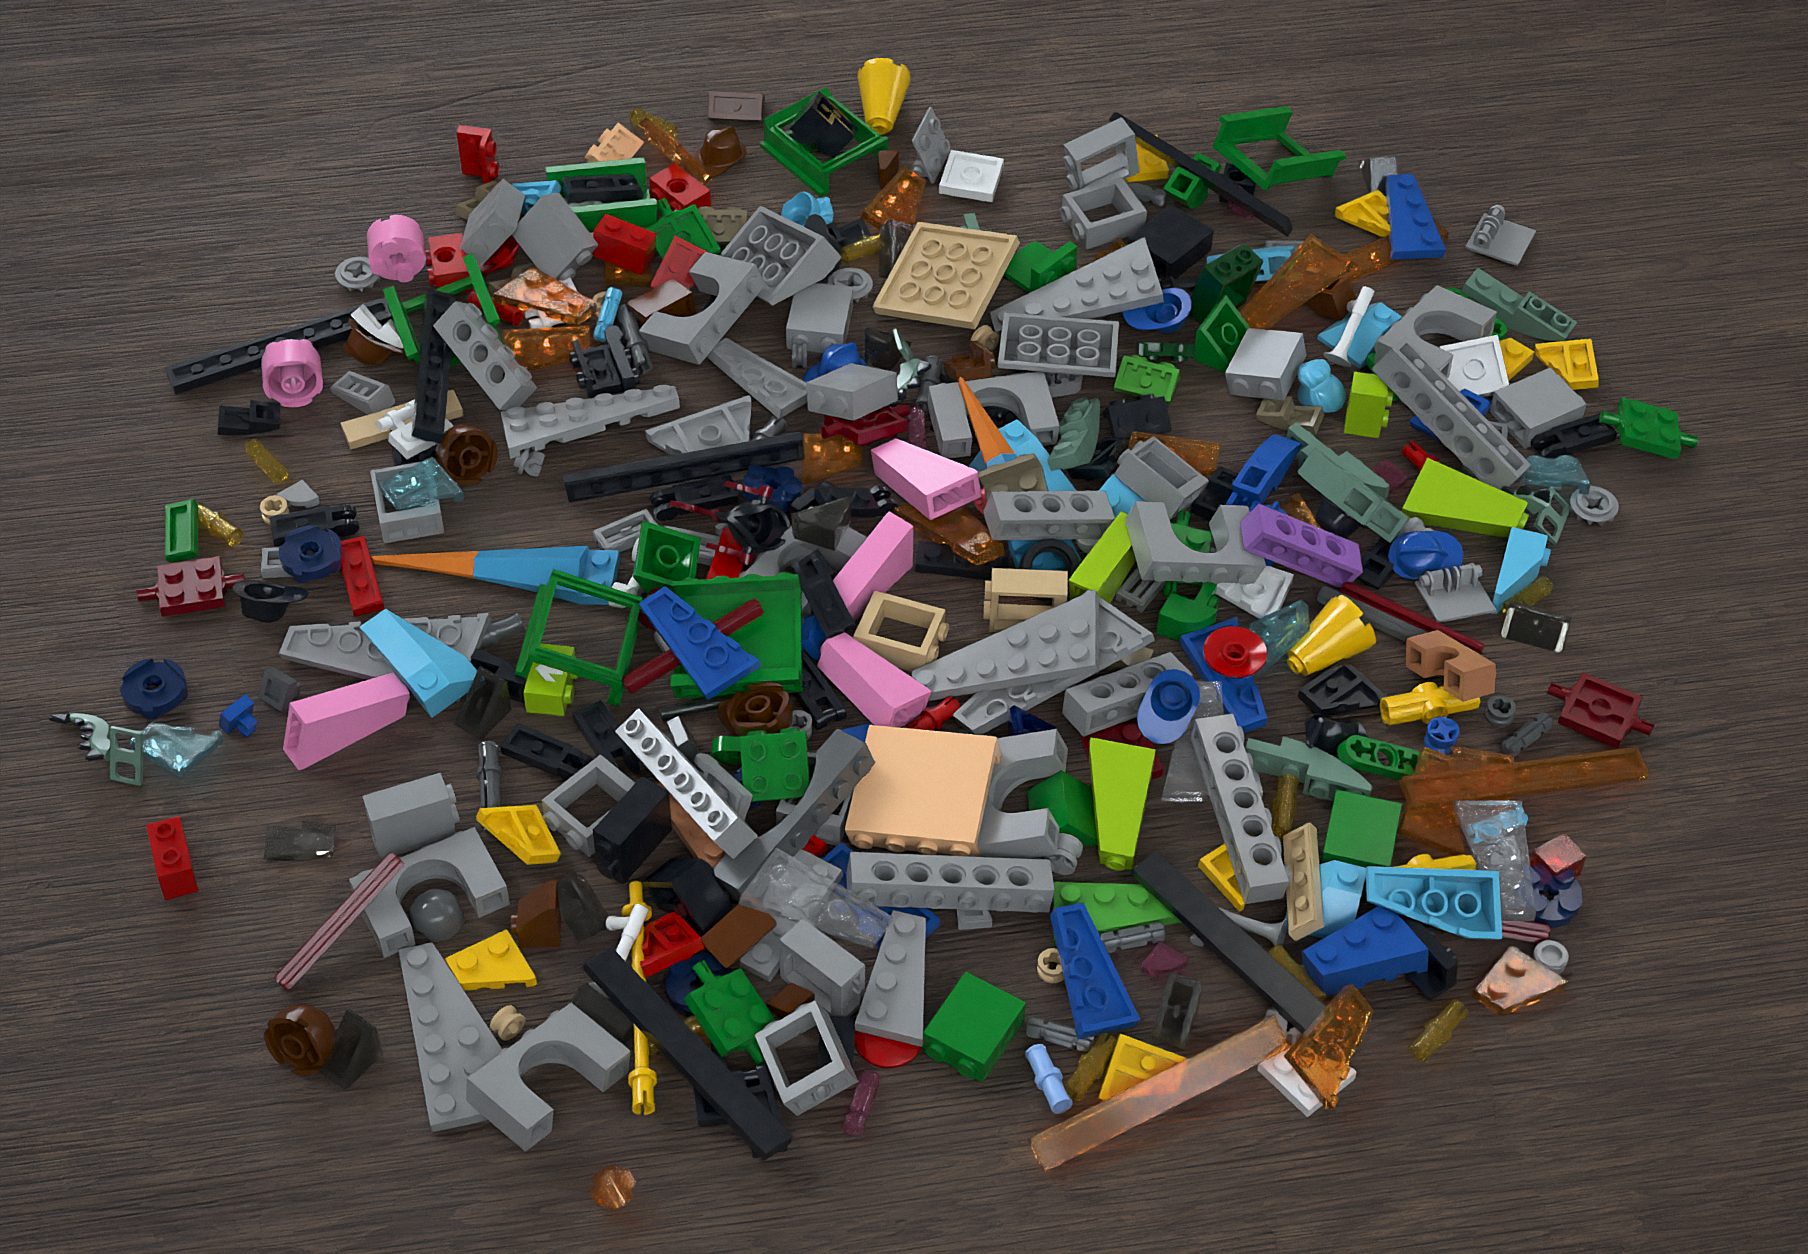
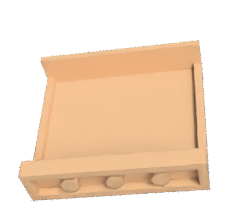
(923, 791)

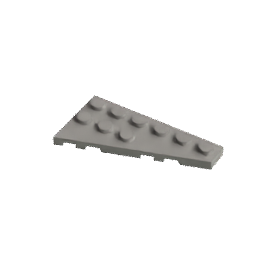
(1101, 288)
(581, 417)
(1117, 639)
(1033, 651)
(447, 1036)

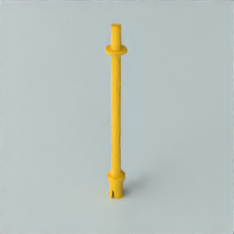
(642, 1078)

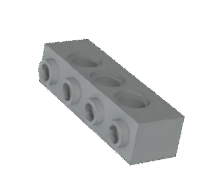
(455, 329)
(1048, 515)
(1115, 695)

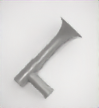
(1273, 932)

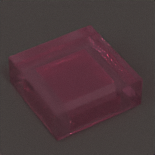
(1390, 474)

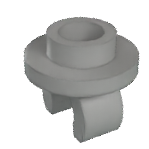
(526, 461)

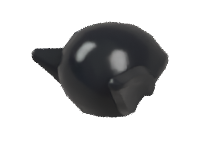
(1328, 733)

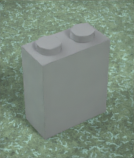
(492, 221)
(555, 237)
(820, 316)
(1265, 364)
(852, 391)
(1536, 405)
(411, 815)

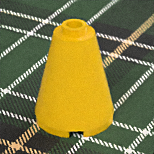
(882, 92)
(1332, 636)

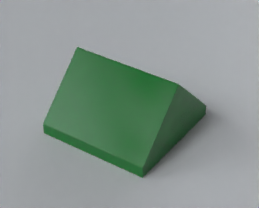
(1220, 335)
(664, 557)
(1069, 804)

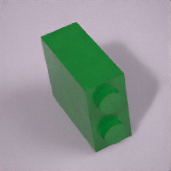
(1361, 830)
(973, 1027)

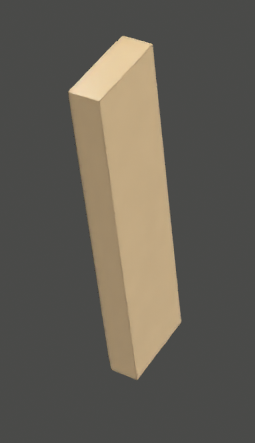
(364, 431)
(1304, 891)

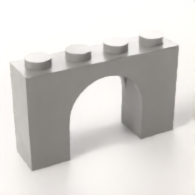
(1439, 313)
(695, 336)
(1022, 394)
(1166, 558)
(775, 561)
(1029, 832)
(456, 859)
(565, 1039)

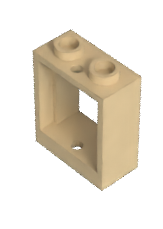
(1021, 583)
(908, 611)

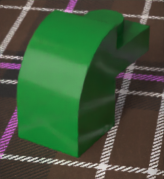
(1188, 187)
(1185, 615)

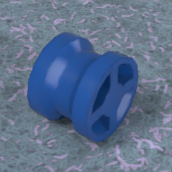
(1446, 730)

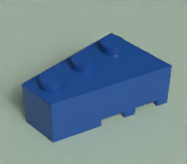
(1365, 951)

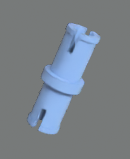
(1048, 1078)

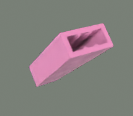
(924, 478)
(876, 564)
(872, 683)
(341, 717)

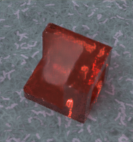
(1559, 856)

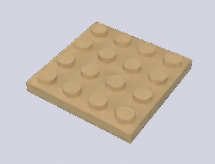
(946, 275)

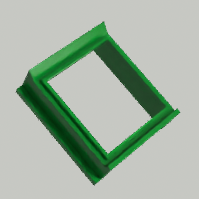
(1268, 125)
(804, 164)
(638, 212)
(400, 310)
(532, 651)

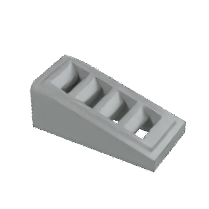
(365, 395)

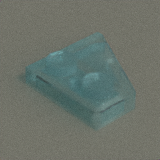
(1555, 471)
(420, 486)
(1281, 631)
(176, 747)

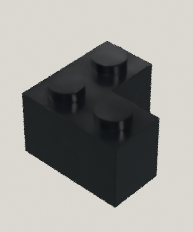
(824, 124)
(691, 891)

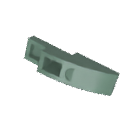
(1525, 315)
(1078, 435)
(1345, 460)
(1353, 496)
(1313, 767)

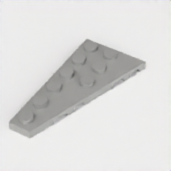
(350, 652)

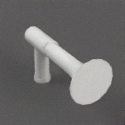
(1357, 308)
(631, 928)

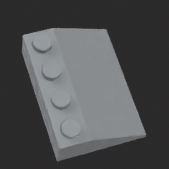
(784, 254)
(1059, 344)

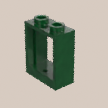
(1227, 275)

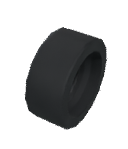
(1054, 546)

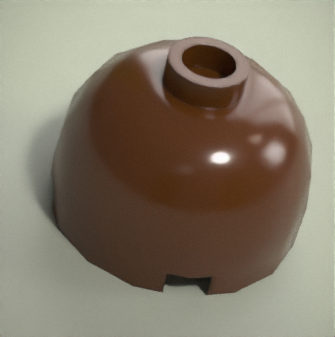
(466, 454)
(760, 709)
(301, 1038)

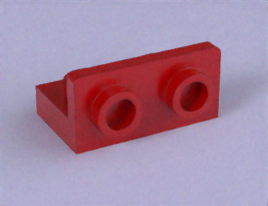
(477, 152)

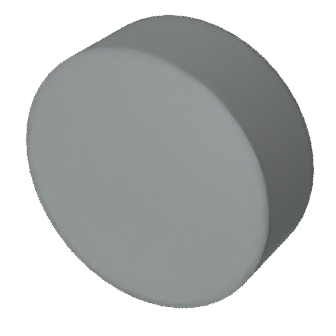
(1551, 955)

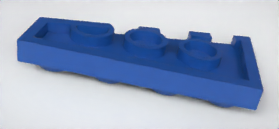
(1410, 221)
(701, 649)

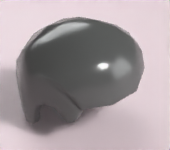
(436, 915)

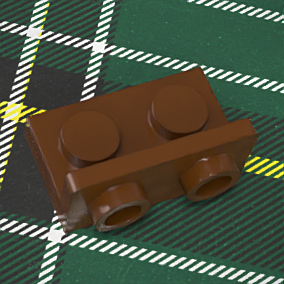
(971, 368)

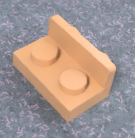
(615, 145)

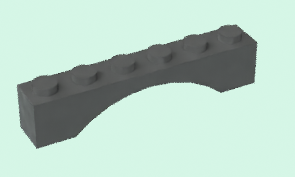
(838, 769)

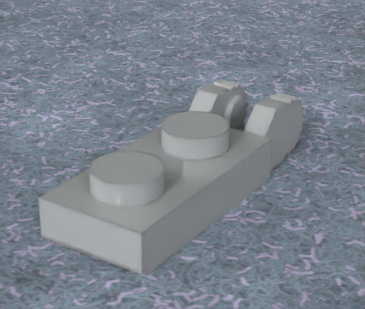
(727, 786)

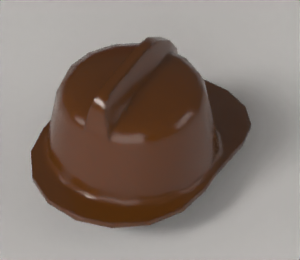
(719, 151)
(367, 347)

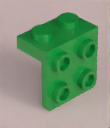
(1039, 266)
(775, 764)

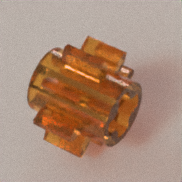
(612, 1187)

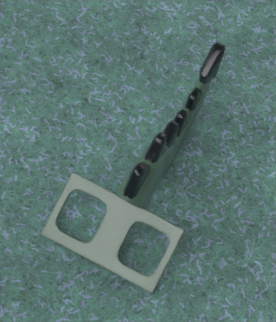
(909, 371)
(1538, 502)
(102, 743)

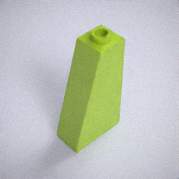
(1463, 503)
(1106, 563)
(1120, 793)

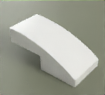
(386, 333)

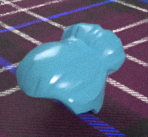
(804, 205)
(1320, 386)

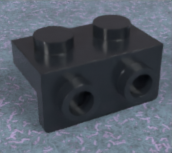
(595, 370)
(1144, 415)
(1441, 964)

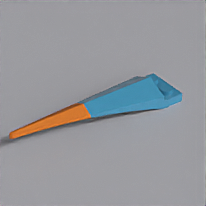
(997, 451)
(520, 567)

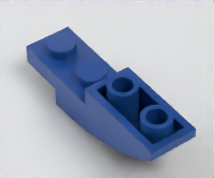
(1263, 471)

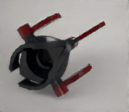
(750, 523)

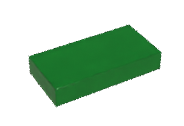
(181, 530)

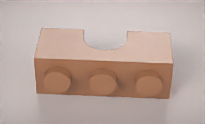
(1464, 671)

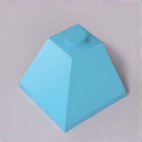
(1374, 323)
(1340, 893)

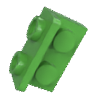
(1142, 377)

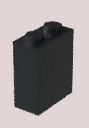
(1174, 241)
(632, 830)

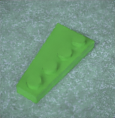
(1113, 905)

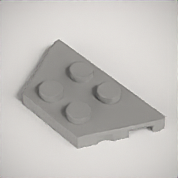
(706, 429)

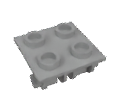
(930, 146)
(1500, 237)
(1455, 593)

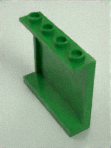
(771, 638)

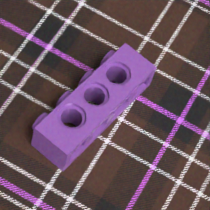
(1301, 546)

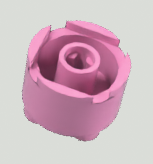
(396, 248)
(291, 372)

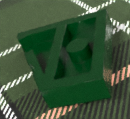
(1177, 351)

